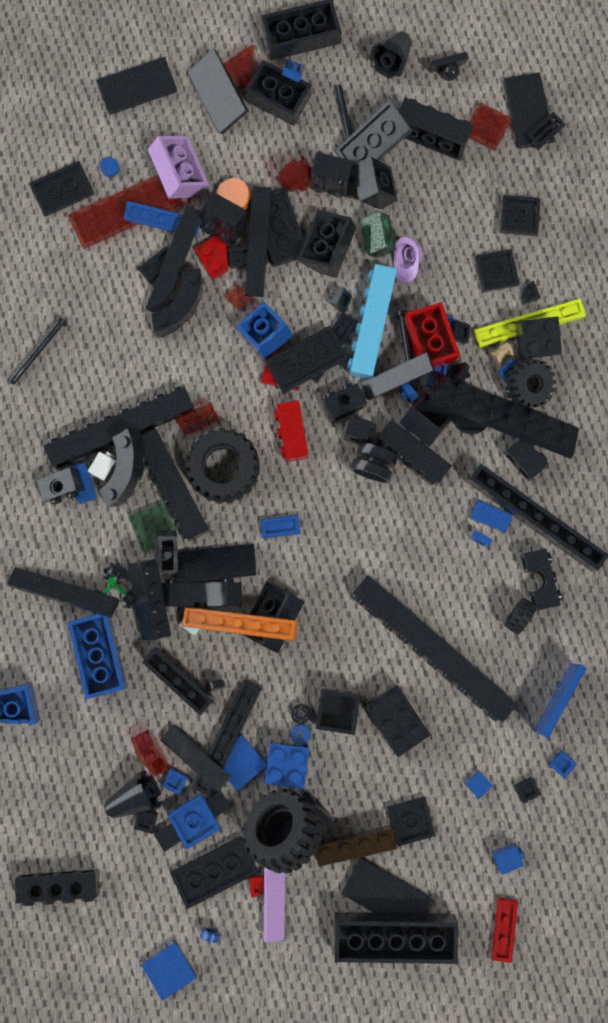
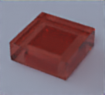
(237, 297)

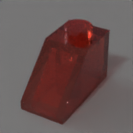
(241, 67)

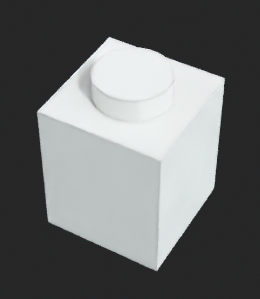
(103, 466)

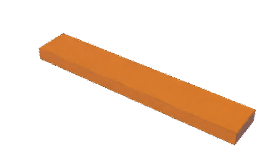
(240, 623)

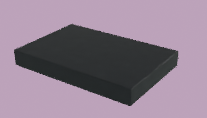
(61, 188)

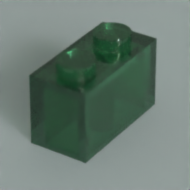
(378, 235)

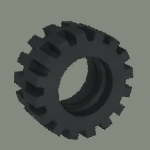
(520, 616)

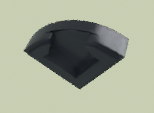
(530, 294)

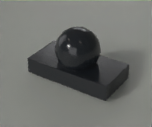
(449, 65)

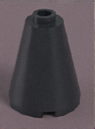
(134, 797)

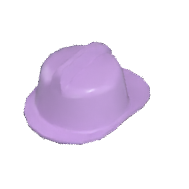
(407, 259)

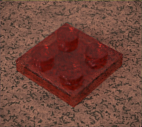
(489, 126)

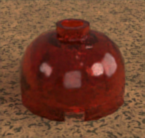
(295, 175)

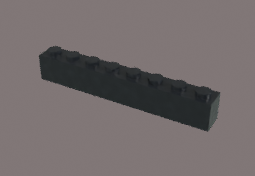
(100, 435)
(537, 518)

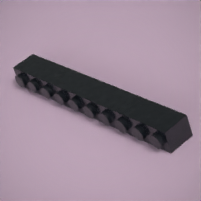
(435, 649)

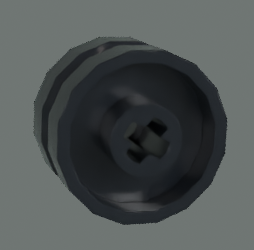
(374, 462)

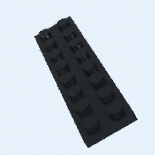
(504, 416)

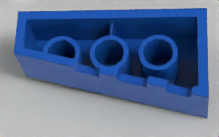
(19, 704)

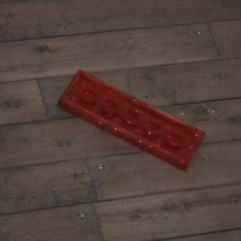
(106, 216)

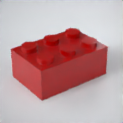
(432, 334)

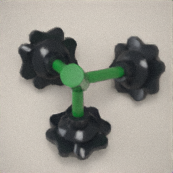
(115, 575)

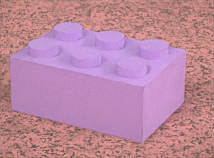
(178, 166)

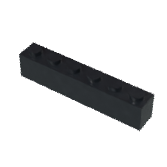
(173, 486)

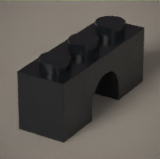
(539, 562)

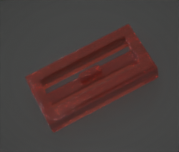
(194, 412)

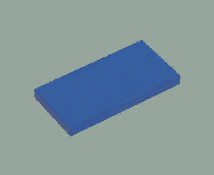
(559, 700)

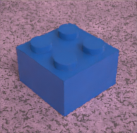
(264, 330)
(287, 765)

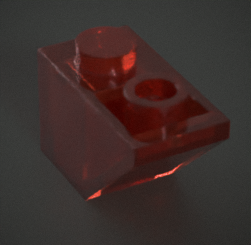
(150, 753)

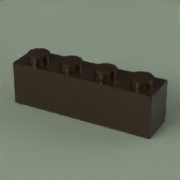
(356, 845)

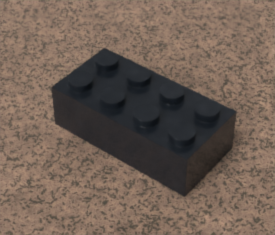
(301, 29)
(436, 129)

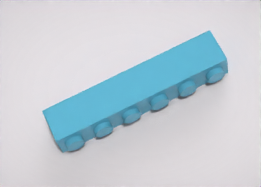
(373, 321)

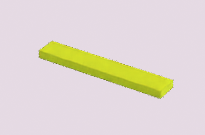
(506, 329)

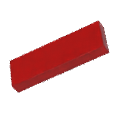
(504, 930)

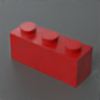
(291, 431)

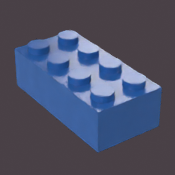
(97, 655)

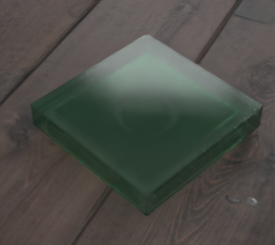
(148, 522)

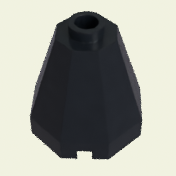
(391, 54)

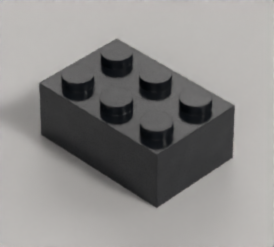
(278, 93)
(397, 720)

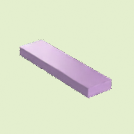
(274, 905)

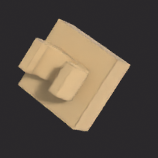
(503, 354)

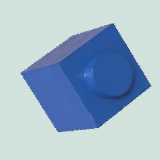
(508, 858)

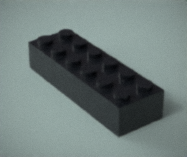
(395, 938)

